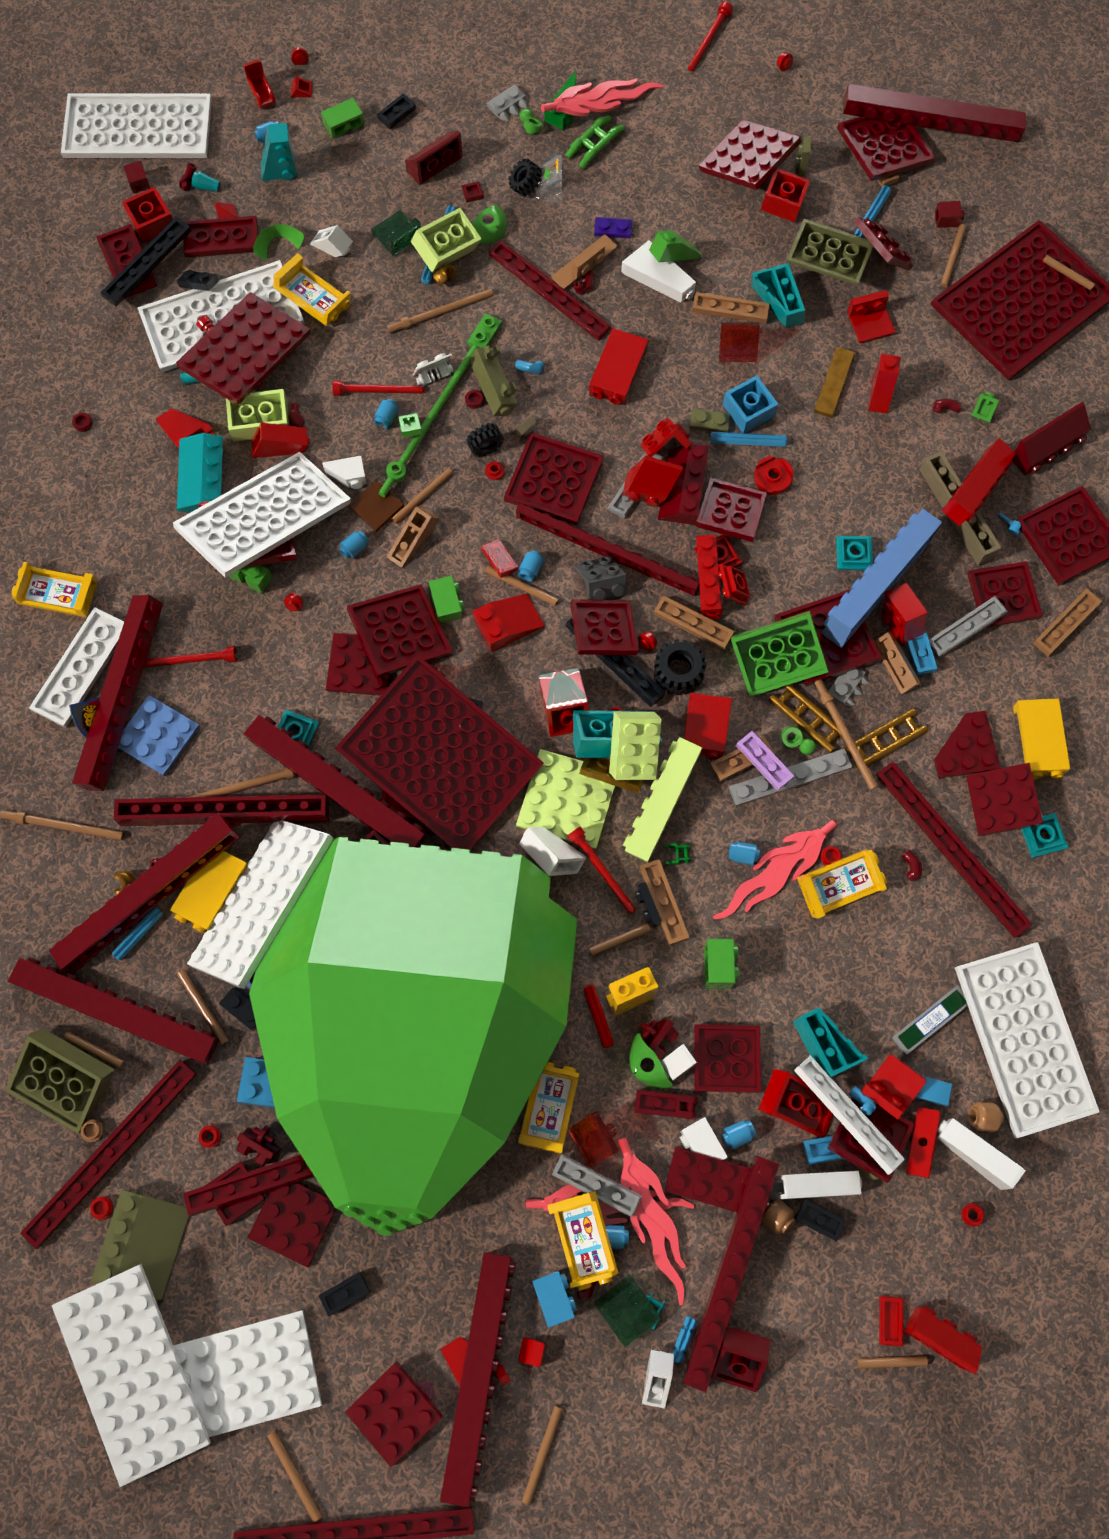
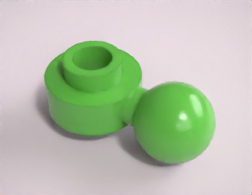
(531, 124)
(806, 746)

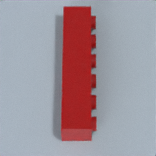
(979, 482)

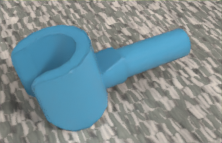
(1014, 525)

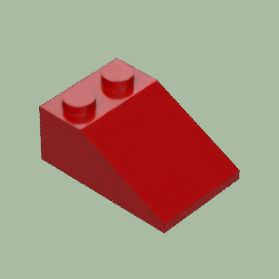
(651, 480)
(507, 620)
(795, 1103)

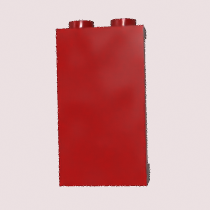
(617, 366)

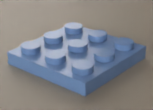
(157, 735)

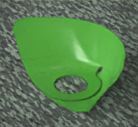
(277, 230)
(489, 232)
(637, 1053)

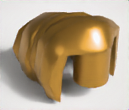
(443, 273)
(125, 878)

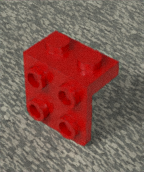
(662, 434)

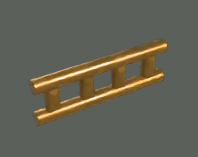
(795, 716)
(890, 728)

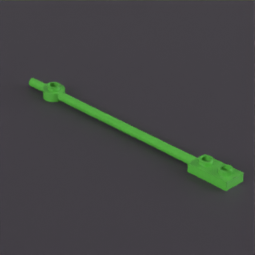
(480, 338)

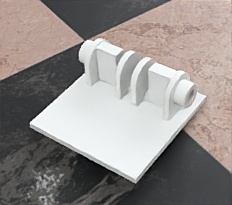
(424, 367)

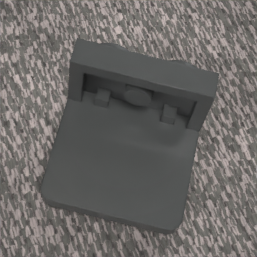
(602, 578)

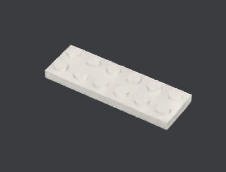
(78, 667)

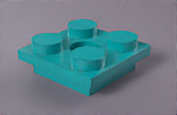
(846, 559)
(306, 725)
(1037, 845)

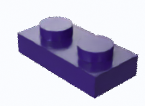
(613, 227)

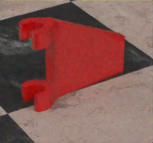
(181, 425)
(455, 1356)

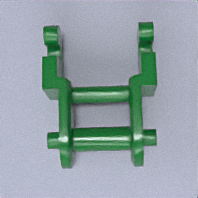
(686, 856)

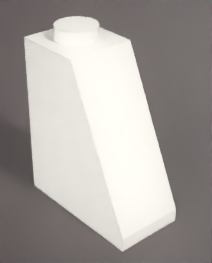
(551, 852)

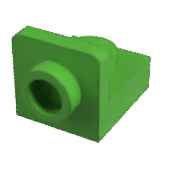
(985, 407)
(410, 425)

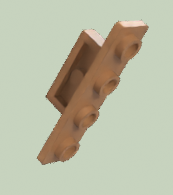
(584, 262)

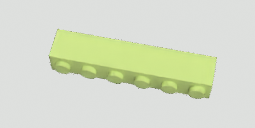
(663, 799)

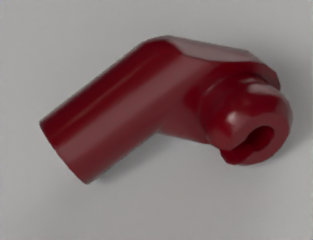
(186, 179)
(583, 287)
(946, 403)
(294, 415)

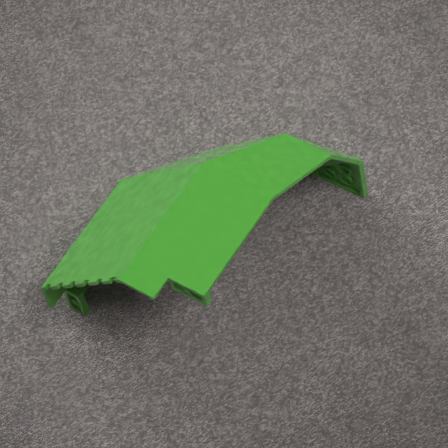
(410, 1019)

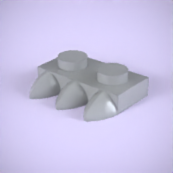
(507, 102)
(846, 685)

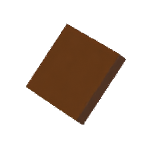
(374, 508)

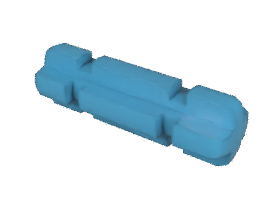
(684, 1339)

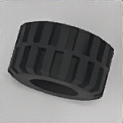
(674, 681)

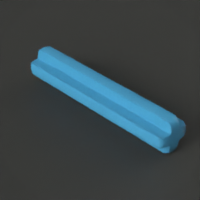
(139, 931)

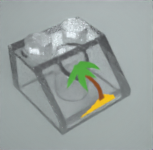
(551, 184)

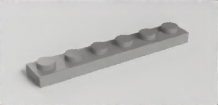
(803, 774)

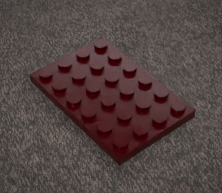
(243, 348)

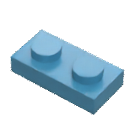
(922, 655)
(817, 1151)

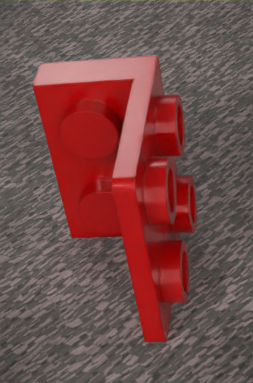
(870, 316)
(894, 1086)

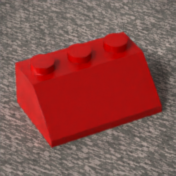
(944, 1339)

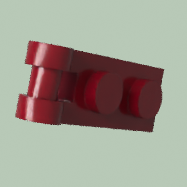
(665, 1104)

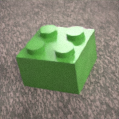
(720, 963)

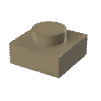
(525, 427)

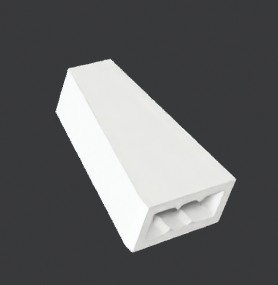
(662, 276)
(980, 1155)
(816, 1185)

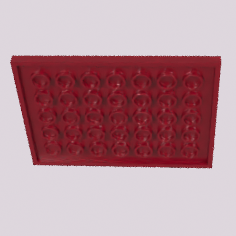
(1018, 304)
(439, 755)

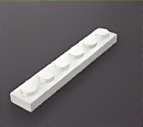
(849, 1115)

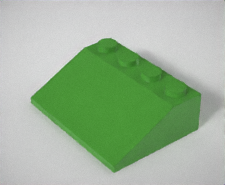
(779, 654)

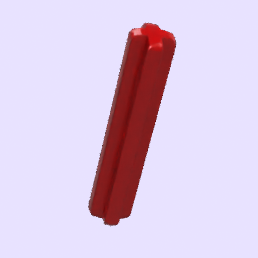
(598, 1016)

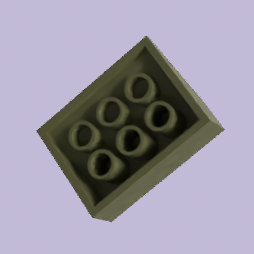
(830, 252)
(59, 1079)
(145, 1234)

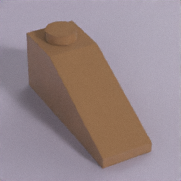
(413, 535)

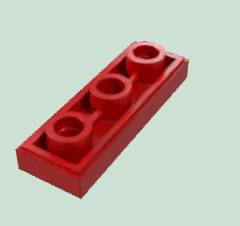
(925, 1128)

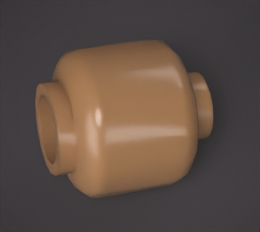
(985, 1117)
(778, 1216)

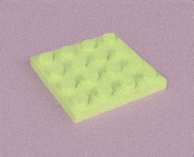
(565, 799)

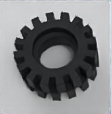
(525, 177)
(485, 440)

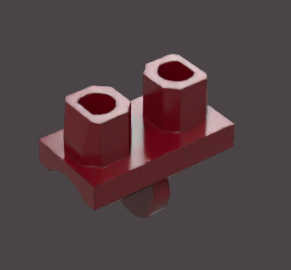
(655, 1032)
(260, 1142)

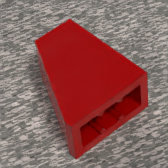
(884, 383)
(279, 440)

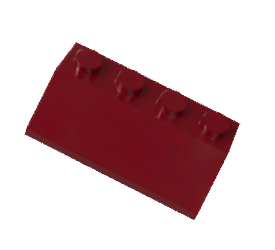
(1052, 440)
(685, 496)

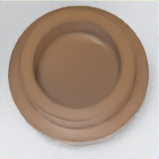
(92, 1130)

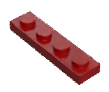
(708, 573)

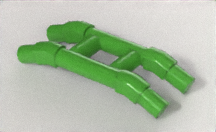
(594, 148)

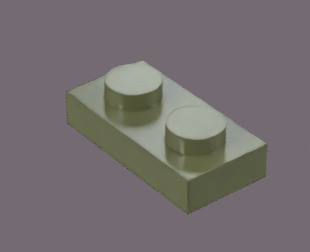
(804, 153)
(709, 420)

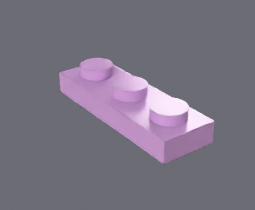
(764, 761)

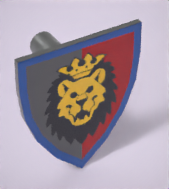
(83, 714)

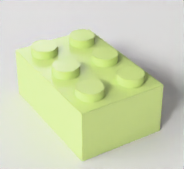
(445, 239)
(256, 408)
(635, 745)

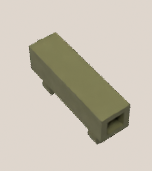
(493, 380)

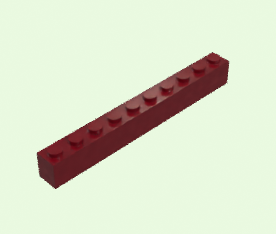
(934, 113)
(118, 693)
(331, 782)
(234, 809)
(143, 894)
(114, 1011)
(730, 1274)
(476, 1381)

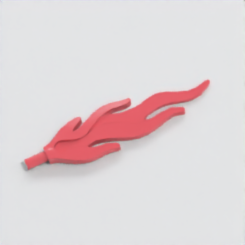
(596, 100)
(782, 859)
(570, 1191)
(654, 1218)

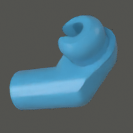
(536, 368)
(868, 1105)

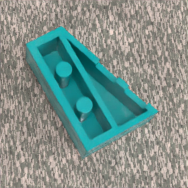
(278, 154)
(780, 290)
(827, 1043)

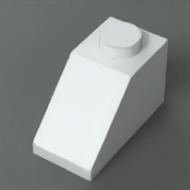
(332, 241)
(347, 471)
(678, 1063)
(702, 1140)
(658, 1379)

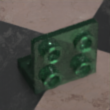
(396, 232)
(627, 1310)

